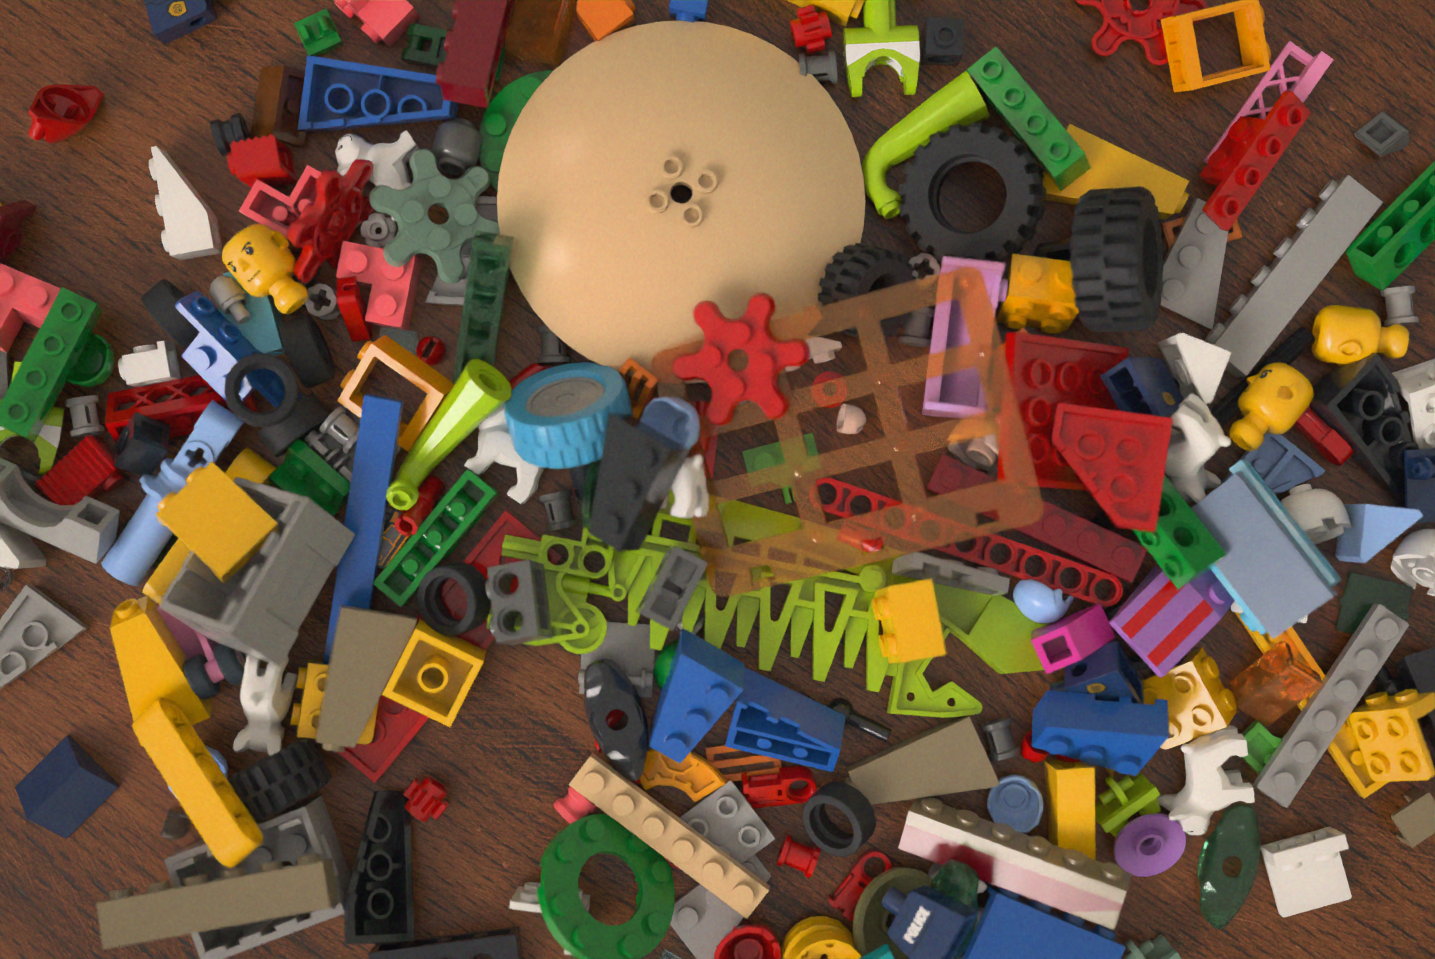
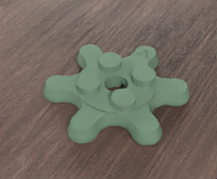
(417, 232)

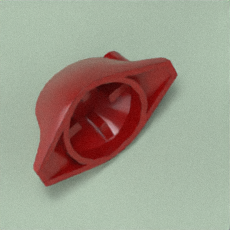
(62, 111)

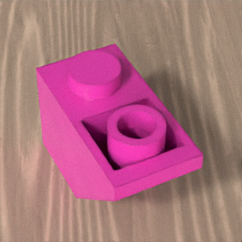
(1072, 638)

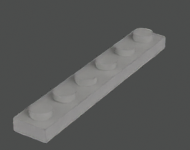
(1330, 705)

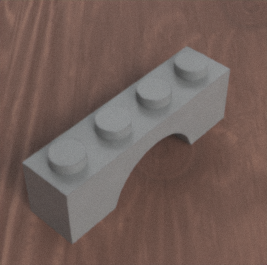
(80, 528)

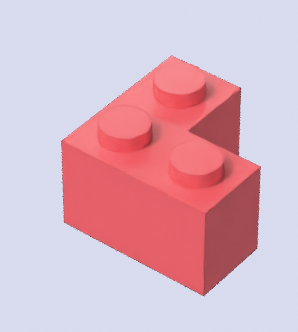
(381, 18)
(277, 210)
(391, 287)
(21, 301)

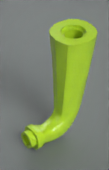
(953, 104)
(469, 403)

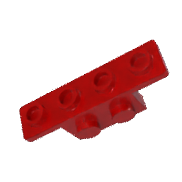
(1248, 157)

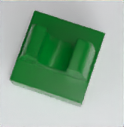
(319, 33)

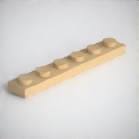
(669, 835)

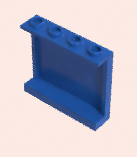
(1031, 930)

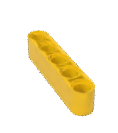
(246, 466)
(197, 782)

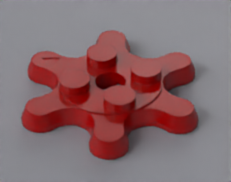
(1144, 26)
(331, 218)
(765, 354)

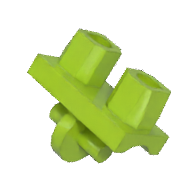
(1124, 800)

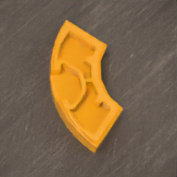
(693, 775)

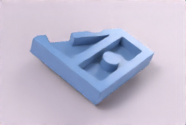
(1280, 464)

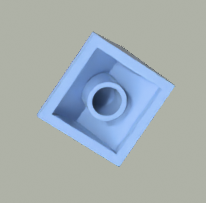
(1372, 530)

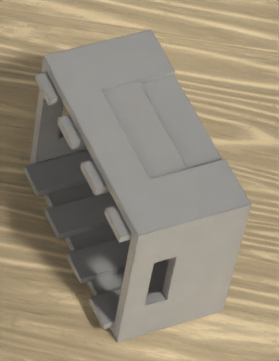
(274, 590)
(290, 834)

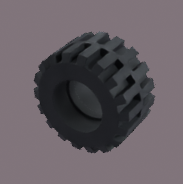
(863, 271)
(281, 779)

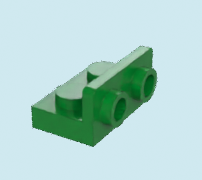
(311, 477)

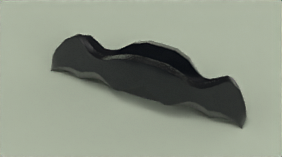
(610, 689)

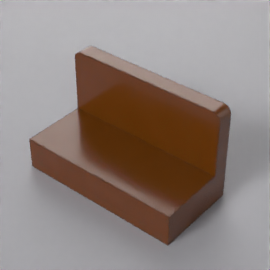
(279, 105)

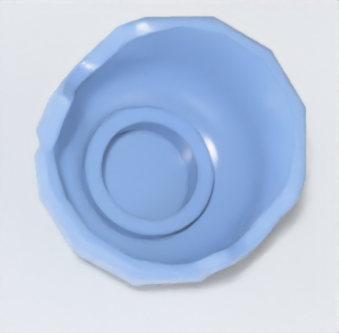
(673, 419)
(1040, 602)
(1016, 803)

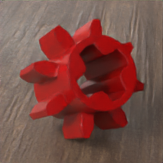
(810, 29)
(426, 799)

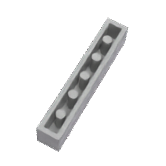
(1294, 273)

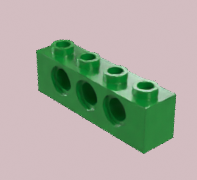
(1029, 118)
(1396, 234)
(48, 364)
(437, 537)
(1180, 540)

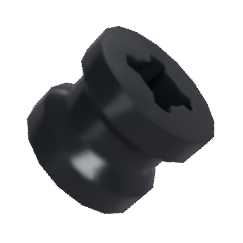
(226, 131)

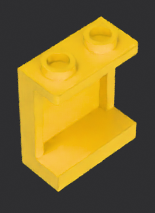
(216, 521)

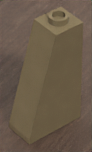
(360, 664)
(926, 765)

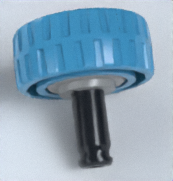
(563, 416)

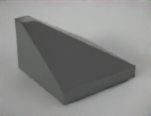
(1383, 135)

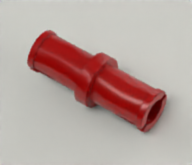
(411, 519)

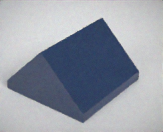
(65, 789)

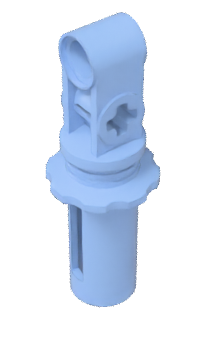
(144, 536)

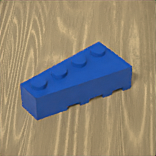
(364, 96)

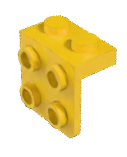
(1038, 295)
(1194, 696)
(306, 714)
(1391, 735)

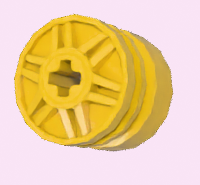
(819, 936)

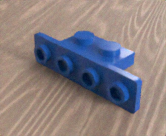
(220, 347)

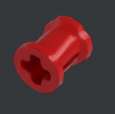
(798, 856)

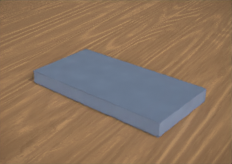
(1261, 556)

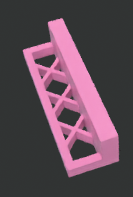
(1301, 87)

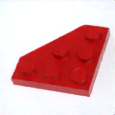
(1117, 459)

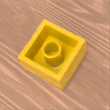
(908, 622)
(434, 673)

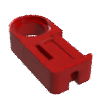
(353, 309)
(1323, 438)
(775, 789)
(854, 884)

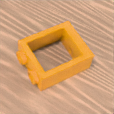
(1183, 51)
(408, 366)

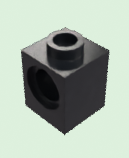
(942, 41)
(142, 445)

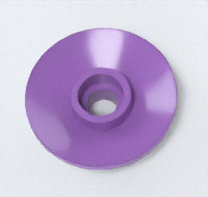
(1149, 845)

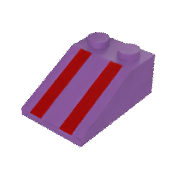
(1170, 621)

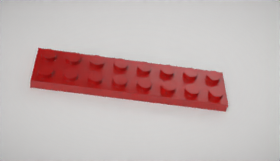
(398, 723)

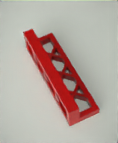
(178, 411)

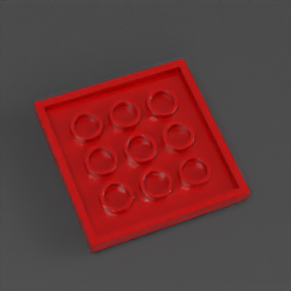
(1050, 373)

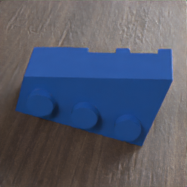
(695, 695)
(784, 724)
(1100, 732)

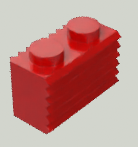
(262, 160)
(82, 473)

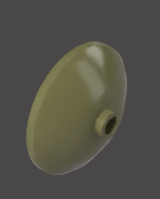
(869, 920)

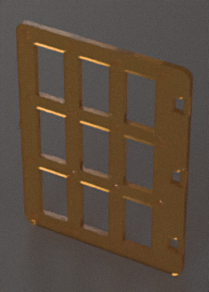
(903, 527)

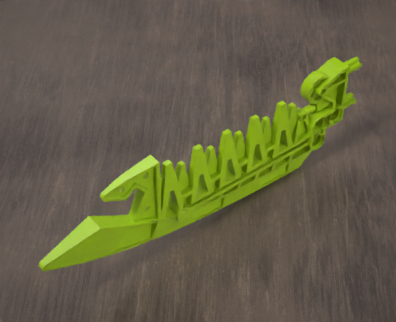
(984, 622)

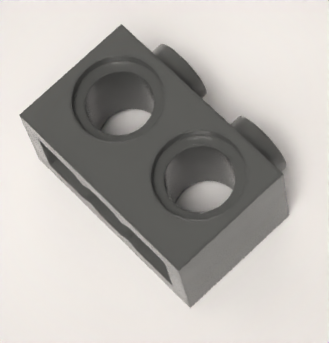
(672, 587)
(528, 599)

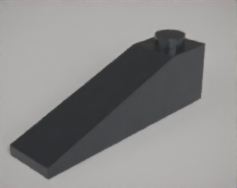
(1366, 412)
(381, 884)

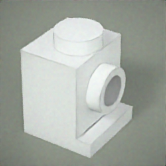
(150, 364)

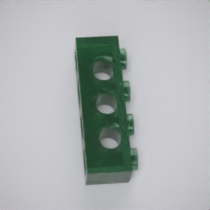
(483, 299)

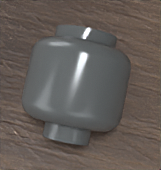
(457, 146)

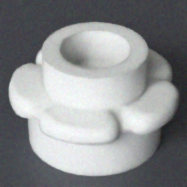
(375, 221)

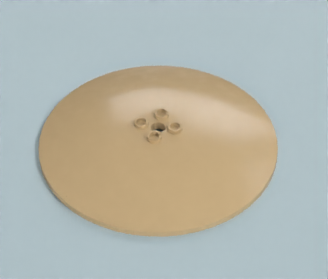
(657, 109)

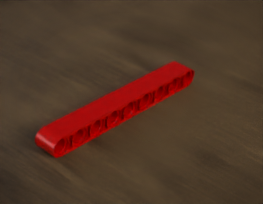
(980, 551)

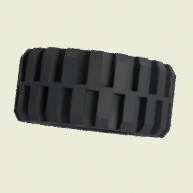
(938, 160)
(1117, 259)

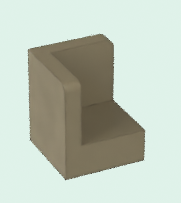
(1415, 818)

